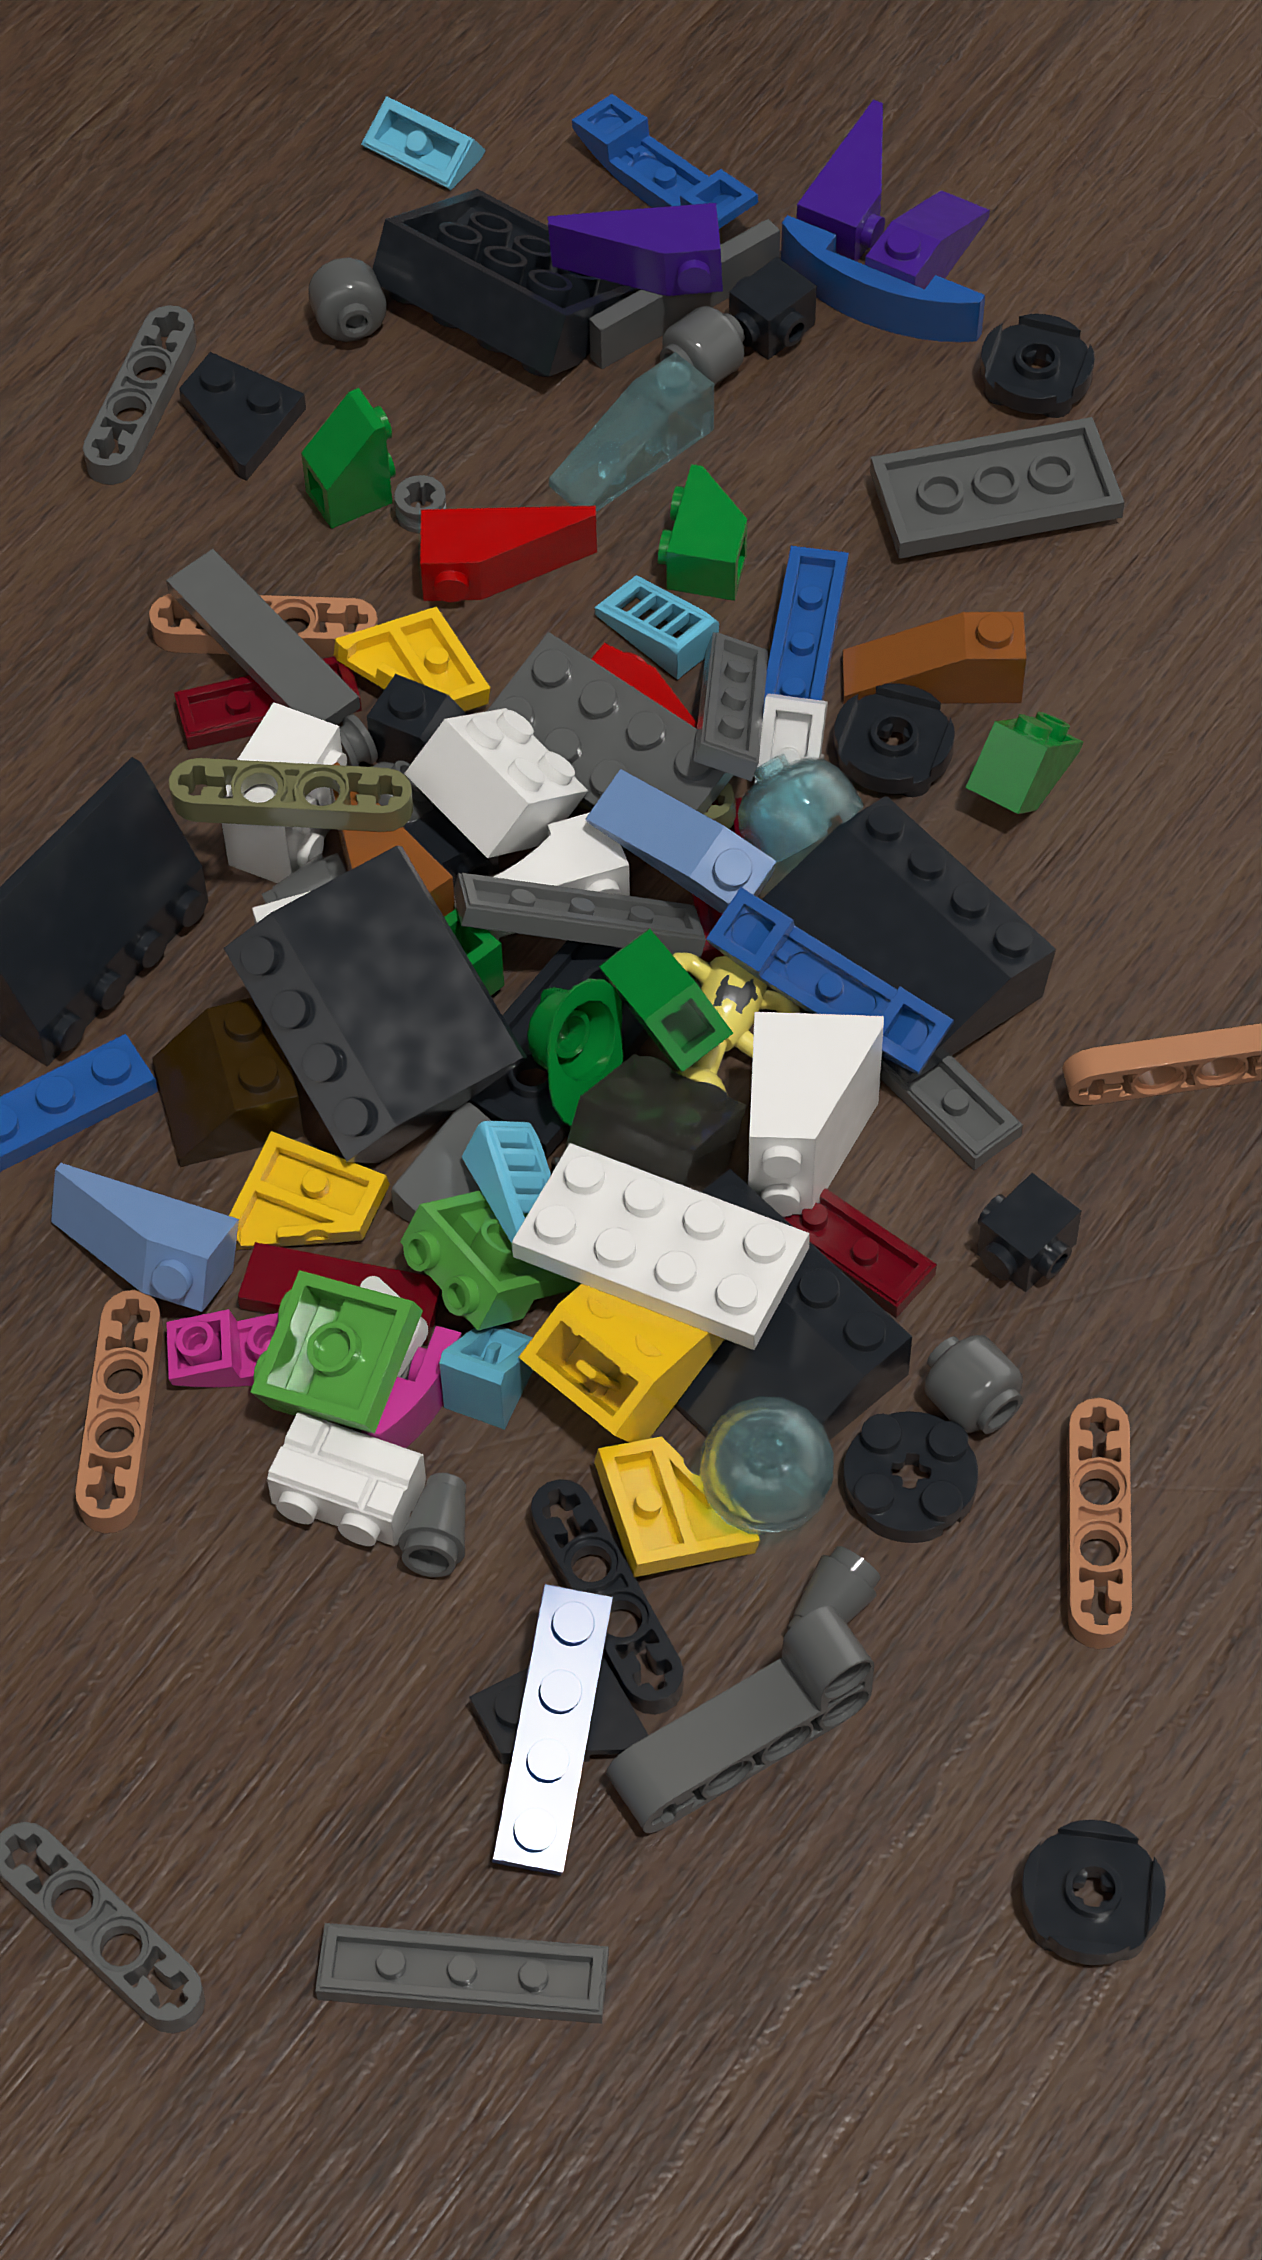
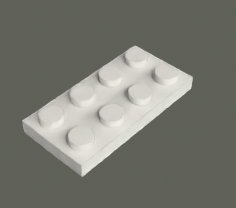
(661, 1245)

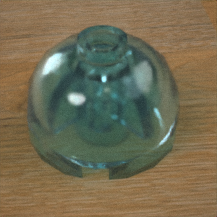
(794, 804)
(766, 1465)

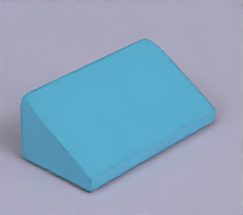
(422, 144)

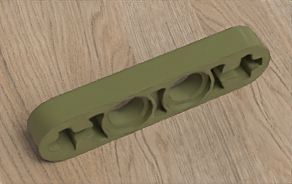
(289, 804)

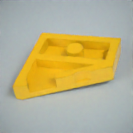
(417, 649)
(305, 1197)
(664, 1510)

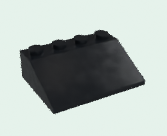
(493, 278)
(93, 913)
(918, 923)
(375, 1006)
(820, 1350)

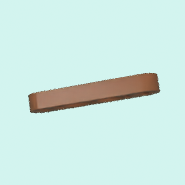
(333, 611)
(1165, 1065)
(124, 1410)
(1096, 1521)

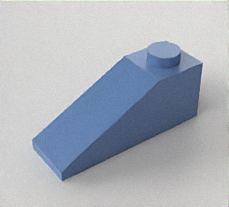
(680, 841)
(147, 1237)

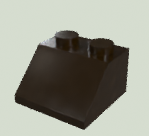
(226, 1084)

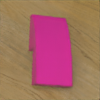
(217, 1349)
(416, 1400)

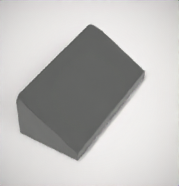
(439, 1168)

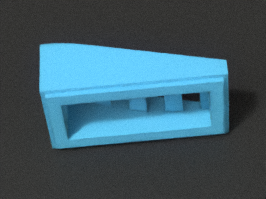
(671, 653)
(508, 1169)

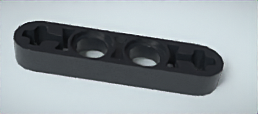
(619, 1583)

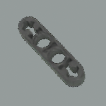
(133, 392)
(102, 1922)

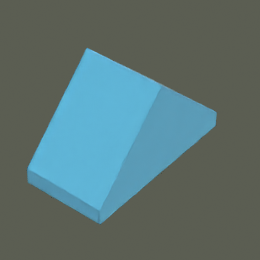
(484, 1374)

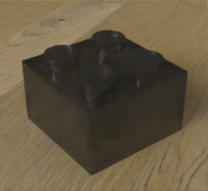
(659, 1122)

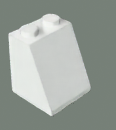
(809, 1101)

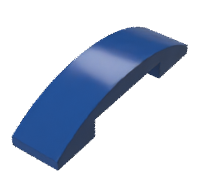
(651, 170)
(936, 313)
(824, 980)

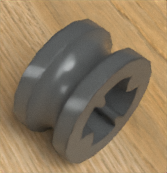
(414, 489)
(357, 742)

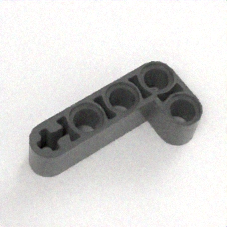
(748, 1727)

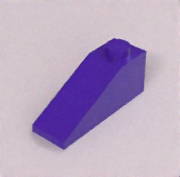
(849, 188)
(927, 239)
(646, 248)

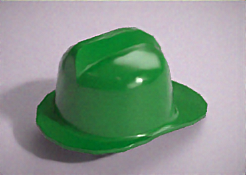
(576, 1040)

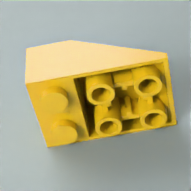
(618, 1360)

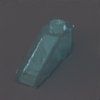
(638, 434)

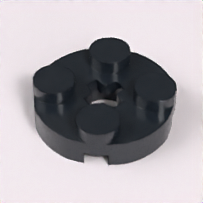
(1037, 390)
(894, 768)
(915, 1440)
(1084, 1932)

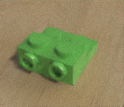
(473, 1261)
(335, 1351)

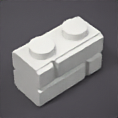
(346, 1480)

